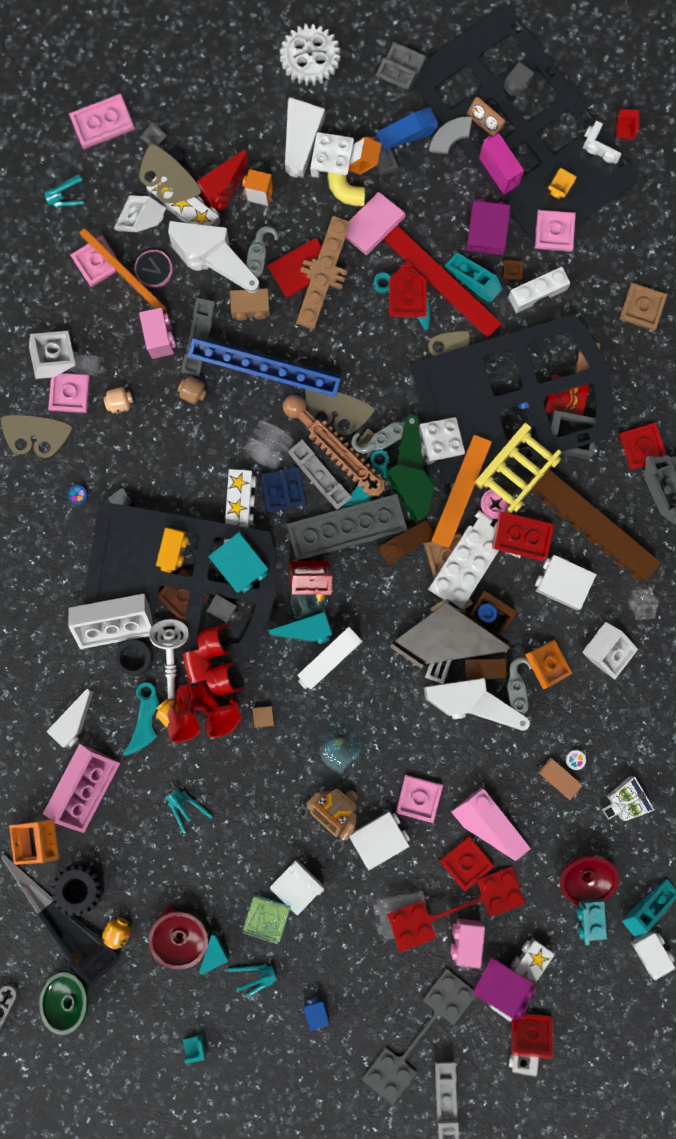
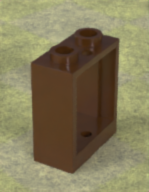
(500, 606)

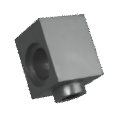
(518, 80)
(223, 609)

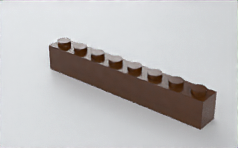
(595, 525)

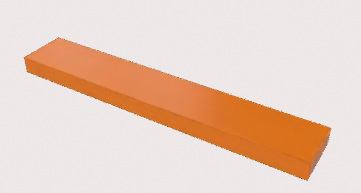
(110, 259)
(461, 491)

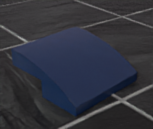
(282, 489)

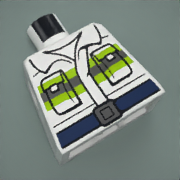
(628, 801)

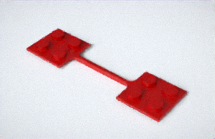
(414, 925)

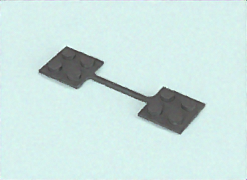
(389, 1072)

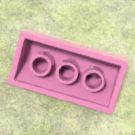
(81, 788)

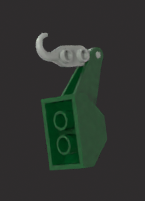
(407, 477)

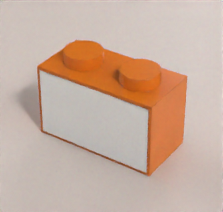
(364, 155)
(258, 187)

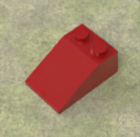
(223, 181)

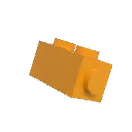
(171, 549)

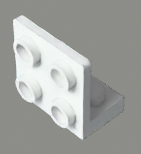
(331, 154)
(440, 440)
(297, 887)

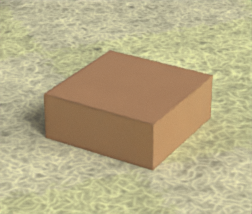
(263, 717)

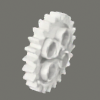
(307, 39)

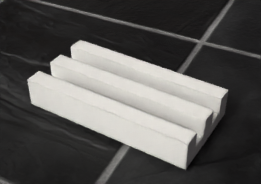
(434, 678)

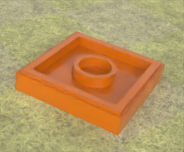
(548, 664)

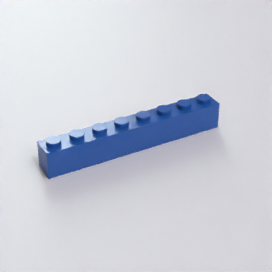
(264, 366)

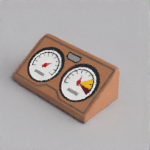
(486, 117)

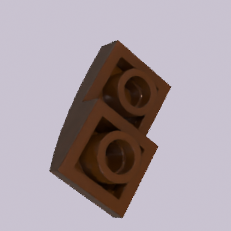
(486, 668)

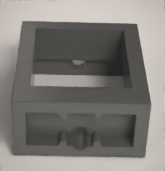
(555, 422)

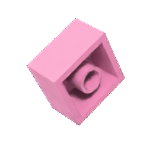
(156, 333)
(468, 942)

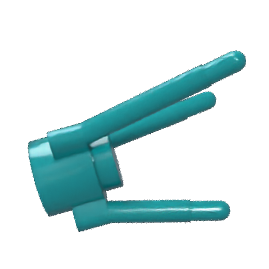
(55, 195)
(176, 801)
(266, 977)

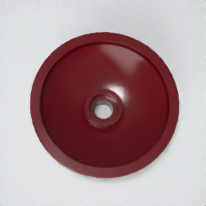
(596, 884)
(177, 951)

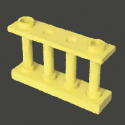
(499, 465)

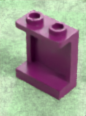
(488, 227)
(505, 989)

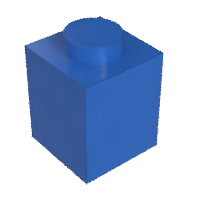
(316, 1013)

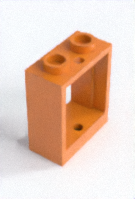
(44, 839)

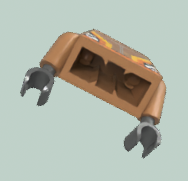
(334, 812)

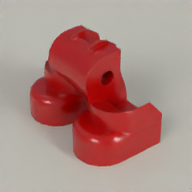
(199, 665)
(185, 724)

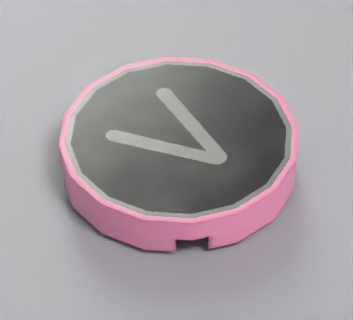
(153, 268)

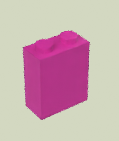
(501, 163)

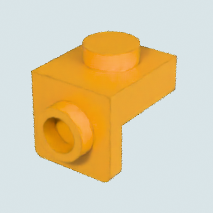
(561, 183)

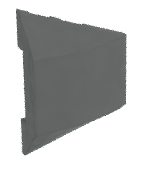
(661, 481)

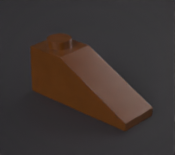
(406, 542)

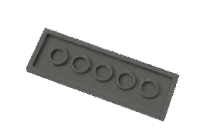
(346, 527)

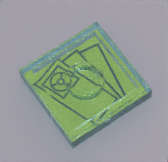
(266, 919)

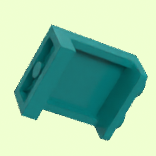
(239, 563)

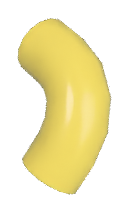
(345, 192)

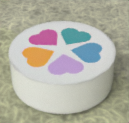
(575, 759)

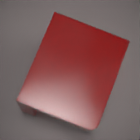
(627, 124)

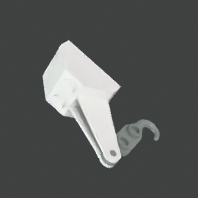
(209, 248)
(472, 698)

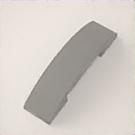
(319, 475)
(446, 1100)

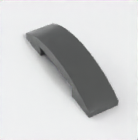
(201, 326)

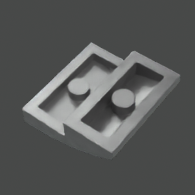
(401, 66)

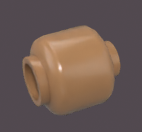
(192, 389)

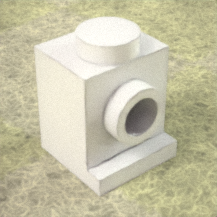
(530, 1069)

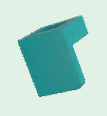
(194, 1048)

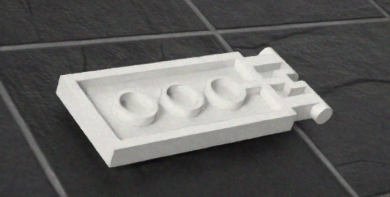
(466, 562)

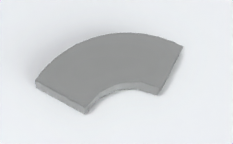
(449, 134)

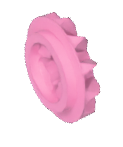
(486, 504)

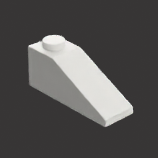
(71, 722)

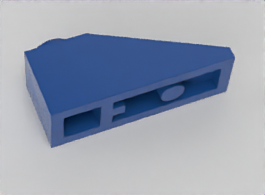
(411, 128)

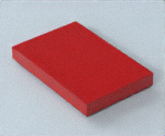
(287, 268)
(523, 536)

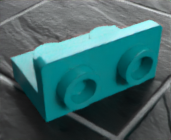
(592, 920)

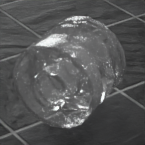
(268, 443)

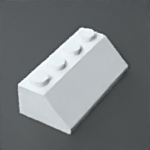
(110, 621)

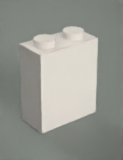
(565, 582)
(379, 840)

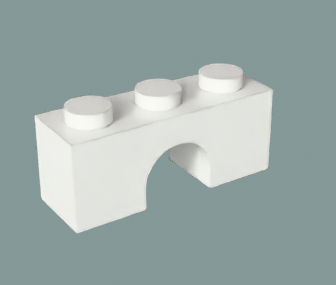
(546, 285)

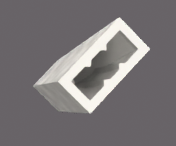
(302, 127)
(329, 659)

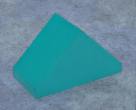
(215, 954)

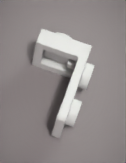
(594, 147)

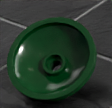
(64, 1003)

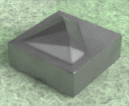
(153, 135)

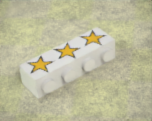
(190, 210)
(240, 498)
(530, 963)

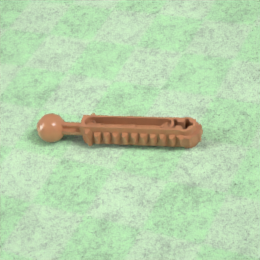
(295, 407)

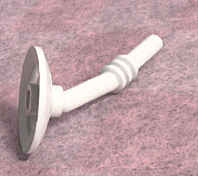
(169, 640)

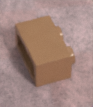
(249, 304)

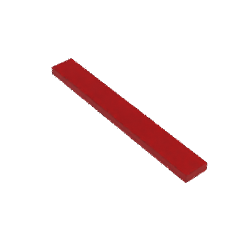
(442, 282)

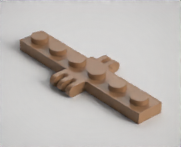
(323, 273)

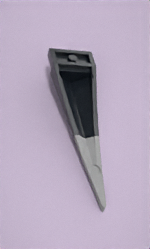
(80, 946)

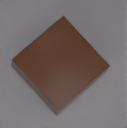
(512, 270)

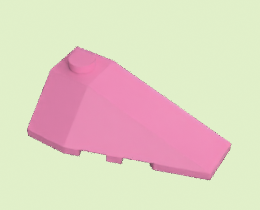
(486, 820)

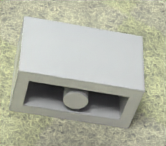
(653, 955)

